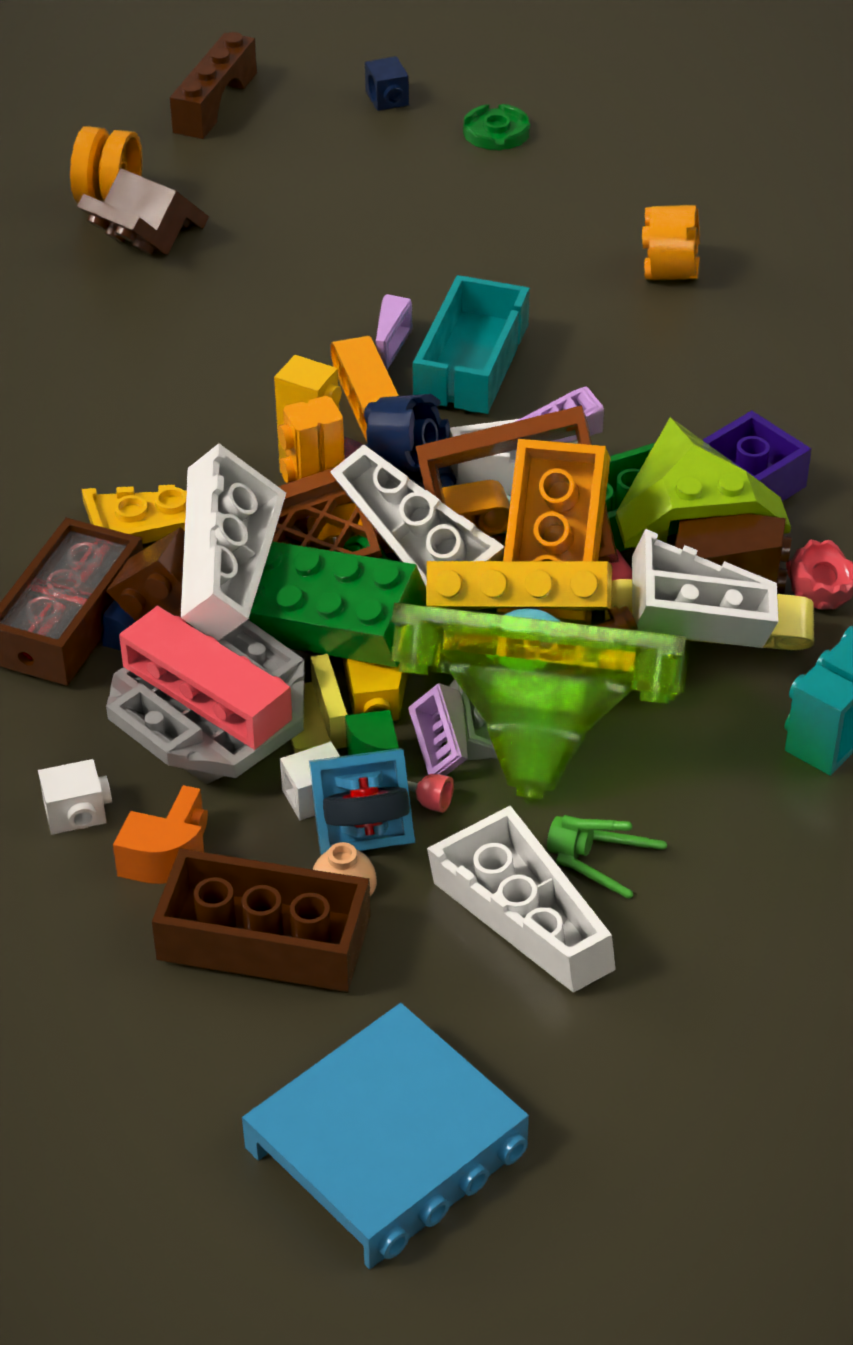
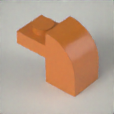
(151, 843)

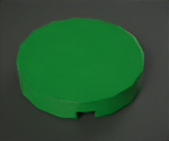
(496, 128)

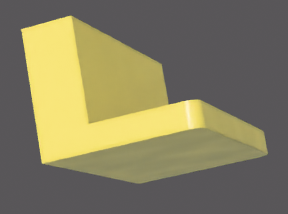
(322, 709)

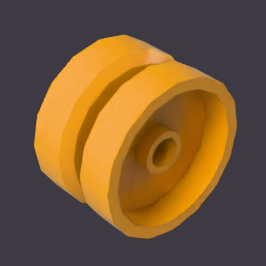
(98, 159)

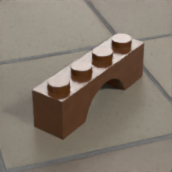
(198, 97)

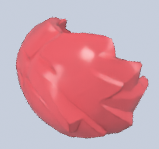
(821, 574)

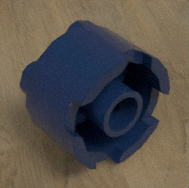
(400, 425)

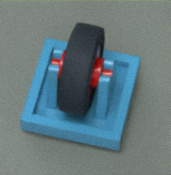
(362, 800)

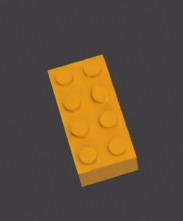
(557, 508)

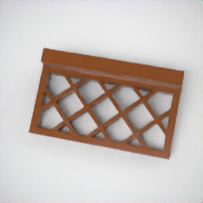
(317, 498)

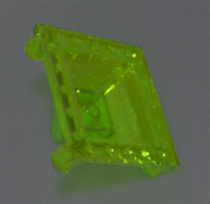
(538, 679)

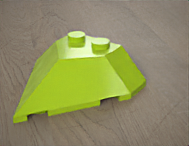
(689, 482)

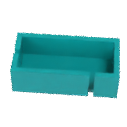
(472, 343)
(822, 709)

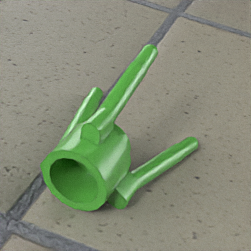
(575, 836)

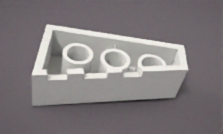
(409, 517)
(226, 540)
(524, 897)

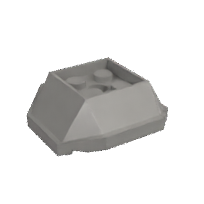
(189, 740)

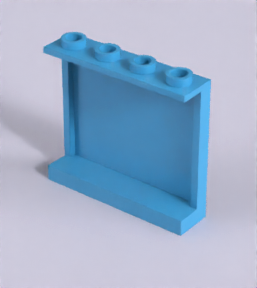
(389, 1131)

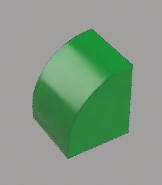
(370, 732)

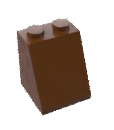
(742, 540)

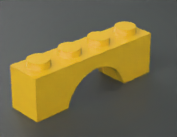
(519, 585)

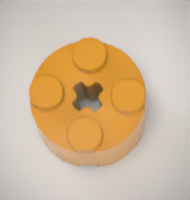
(671, 242)

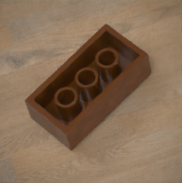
(262, 919)

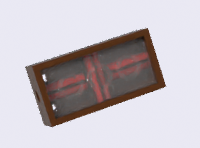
(60, 599)

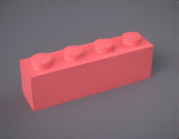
(206, 677)

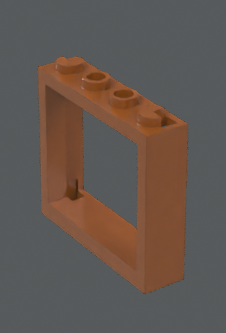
(505, 439)

